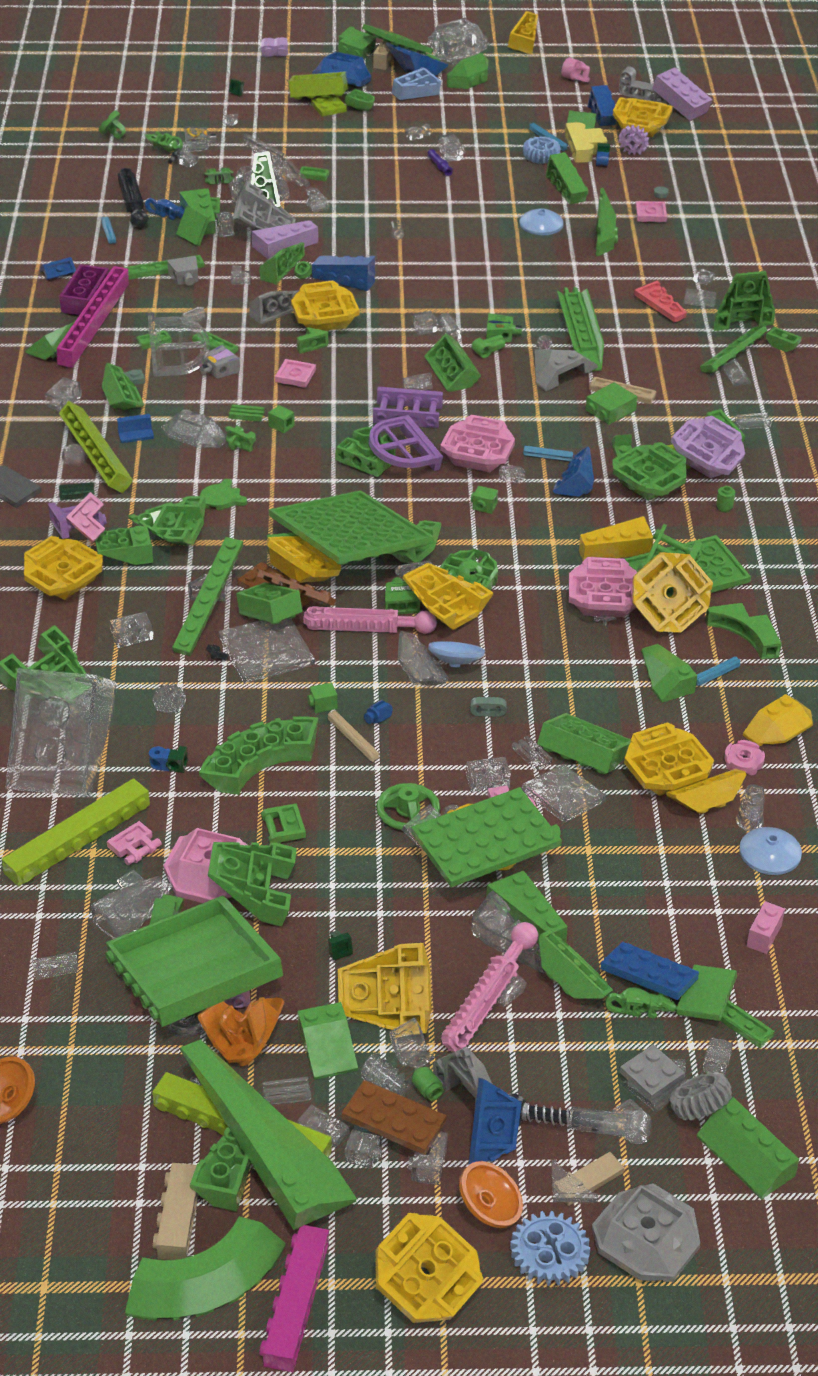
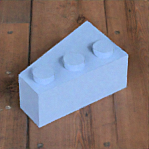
(416, 85)

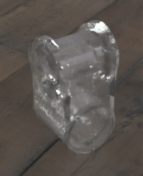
(316, 200)

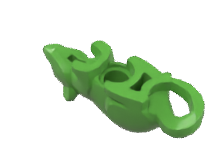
(165, 141)
(637, 1001)

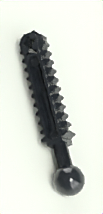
(132, 198)

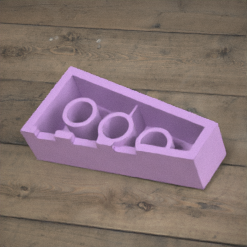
(274, 239)

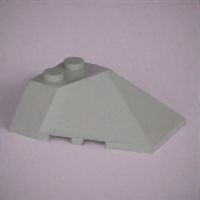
(258, 211)

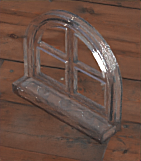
(157, 347)

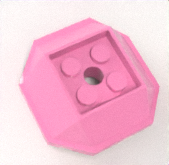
(478, 443)
(602, 587)
(189, 865)

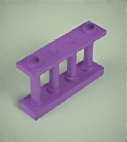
(410, 398)
(58, 519)

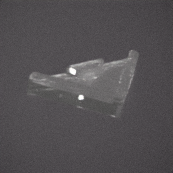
(568, 1187)

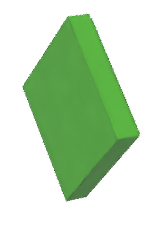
(193, 225)

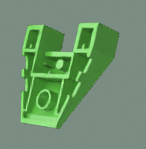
(58, 658)
(246, 875)

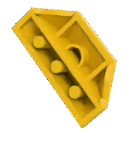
(779, 722)
(709, 792)

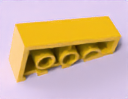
(523, 34)

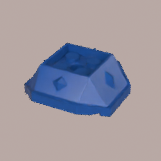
(354, 66)

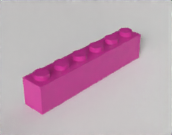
(296, 1298)

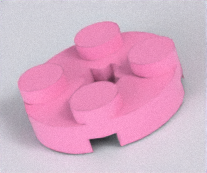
(735, 760)

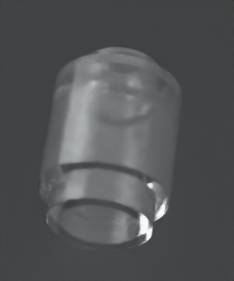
(512, 473)

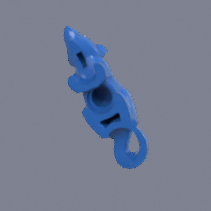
(164, 208)

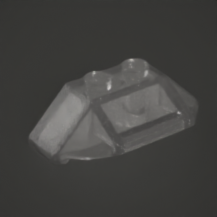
(194, 429)
(419, 662)

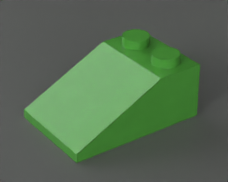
(327, 1040)

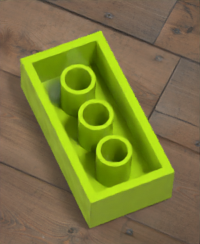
(318, 84)

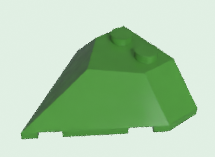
(605, 225)
(175, 522)
(417, 554)

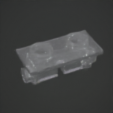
(55, 965)

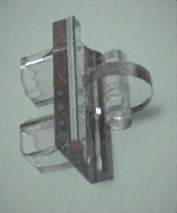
(418, 382)

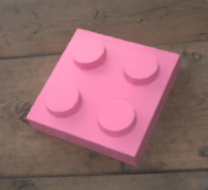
(651, 211)
(295, 373)

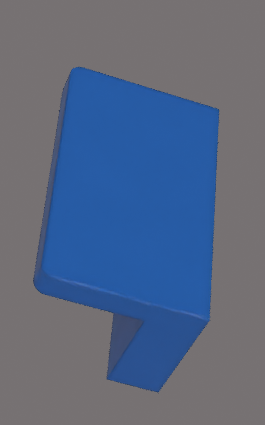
(58, 268)
(135, 428)

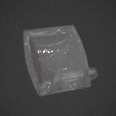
(410, 1044)

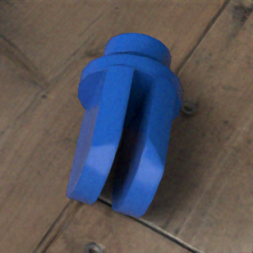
(378, 712)

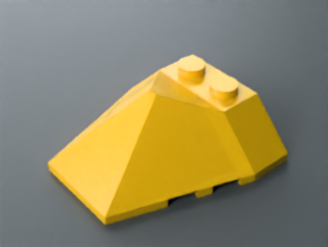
(447, 596)
(388, 987)

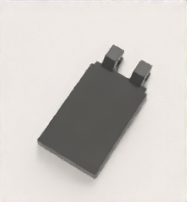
(16, 488)

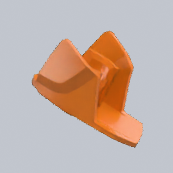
(241, 1035)

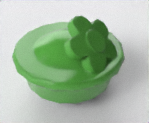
(303, 270)

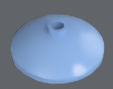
(541, 222)
(456, 652)
(770, 851)

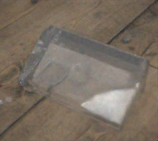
(736, 373)

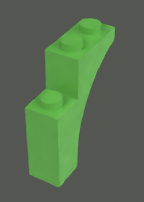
(754, 629)

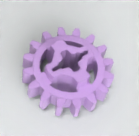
(632, 141)

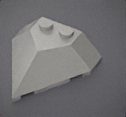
(554, 362)
(459, 1068)

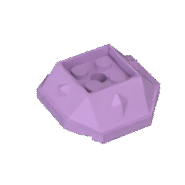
(709, 446)

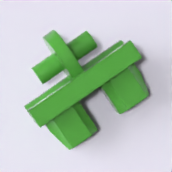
(237, 438)

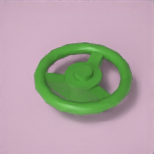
(406, 800)

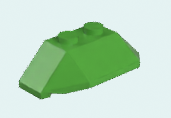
(469, 72)
(120, 389)
(570, 969)

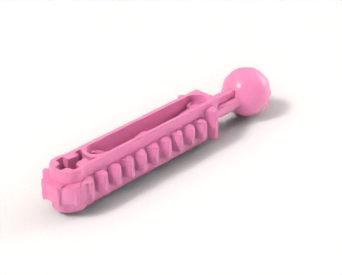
(366, 620)
(488, 989)

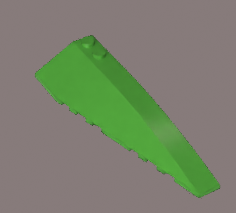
(288, 1163)

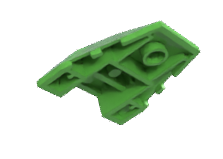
(746, 300)

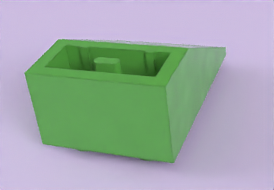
(126, 544)

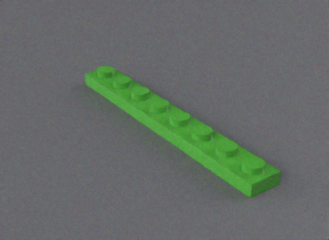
(207, 596)

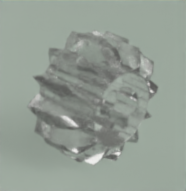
(169, 698)

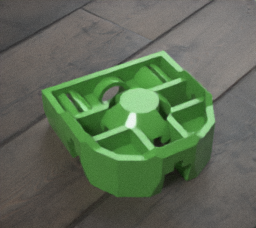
(359, 447)
(465, 561)

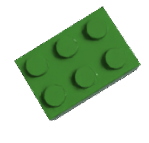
(269, 602)

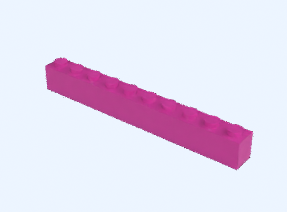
(92, 317)

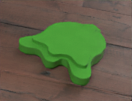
(223, 496)

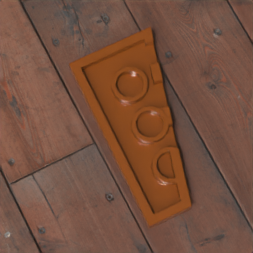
(307, 590)

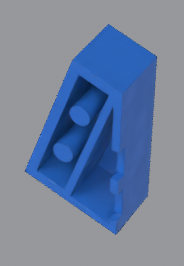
(602, 105)

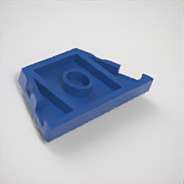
(494, 1123)

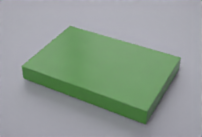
(708, 994)

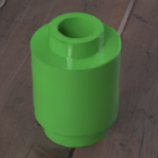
(725, 498)
(427, 1083)

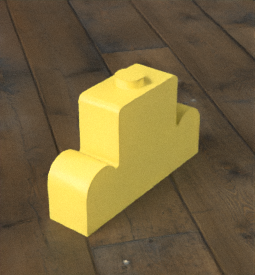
(583, 141)

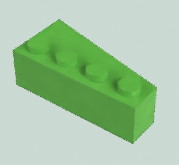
(566, 178)

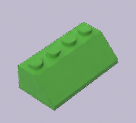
(452, 364)
(748, 1149)

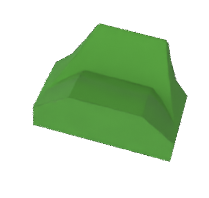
(782, 339)

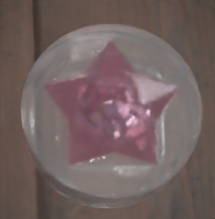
(544, 342)

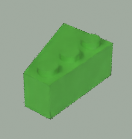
(201, 202)

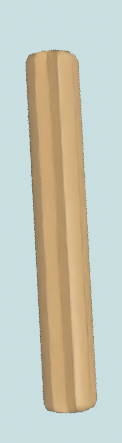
(363, 745)

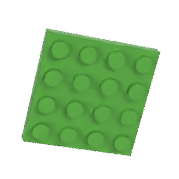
(397, 39)

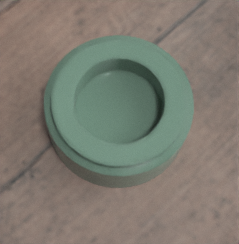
(661, 192)

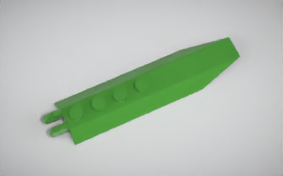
(582, 324)

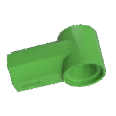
(485, 347)

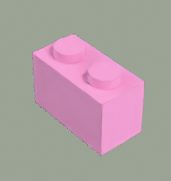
(765, 927)

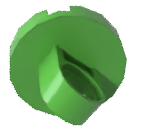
(111, 125)

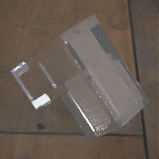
(239, 276)

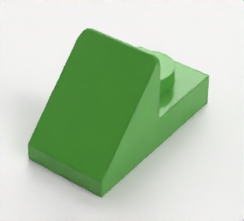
(312, 340)
(621, 444)
(166, 907)

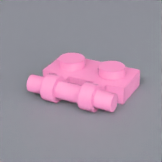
(131, 838)

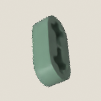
(488, 706)

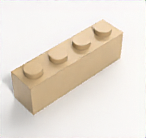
(178, 1213)

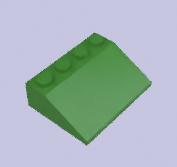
(583, 742)

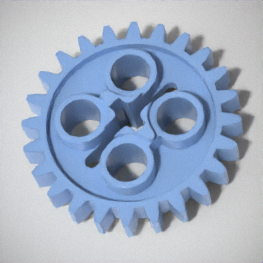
(569, 1240)

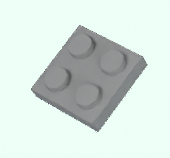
(652, 1072)

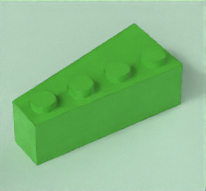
(528, 904)

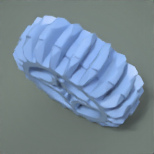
(539, 149)

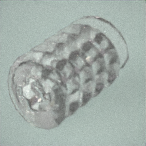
(382, 1074)

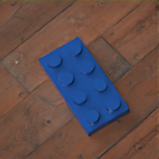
(650, 970)

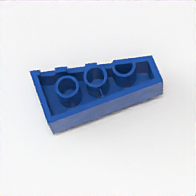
(347, 271)

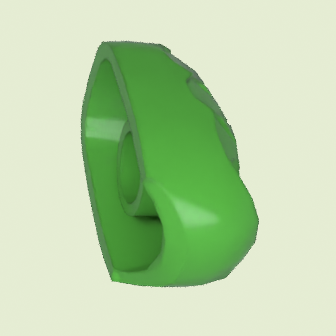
(360, 100)

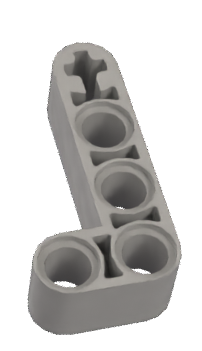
(633, 86)

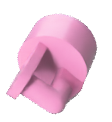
(572, 68)

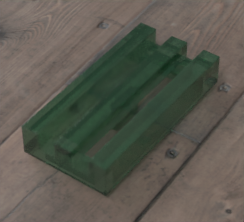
(75, 491)

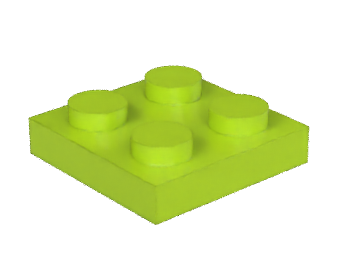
(328, 105)

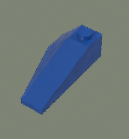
(578, 477)

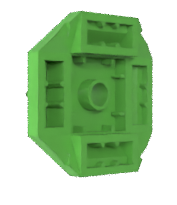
(650, 470)

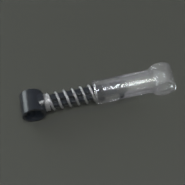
(632, 1126)

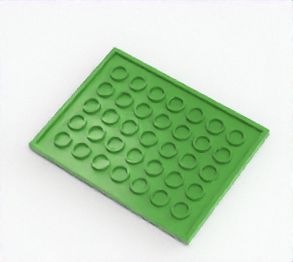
(350, 527)

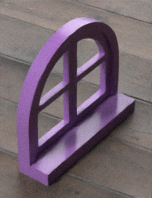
(414, 436)

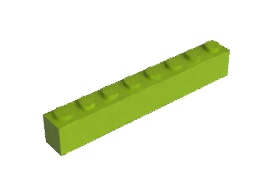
(96, 447)
(75, 832)
(194, 1104)

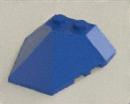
(413, 61)

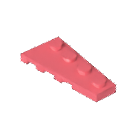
(658, 299)

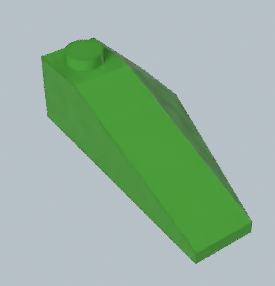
(668, 673)

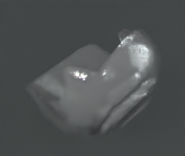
(74, 455)

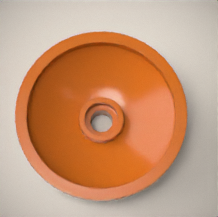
(16, 1087)
(491, 1194)

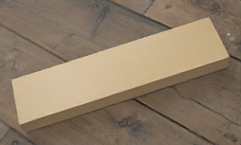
(644, 395)

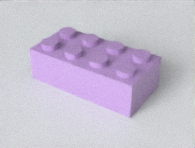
(682, 94)

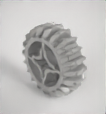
(701, 1096)

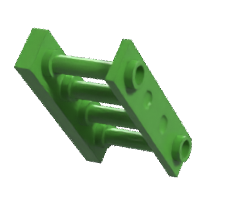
(692, 550)

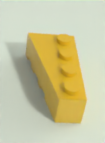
(618, 540)

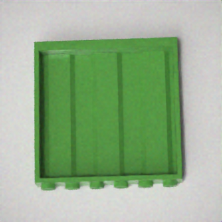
(193, 960)

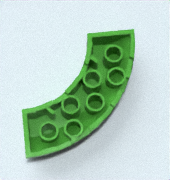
(257, 749)
(205, 1279)

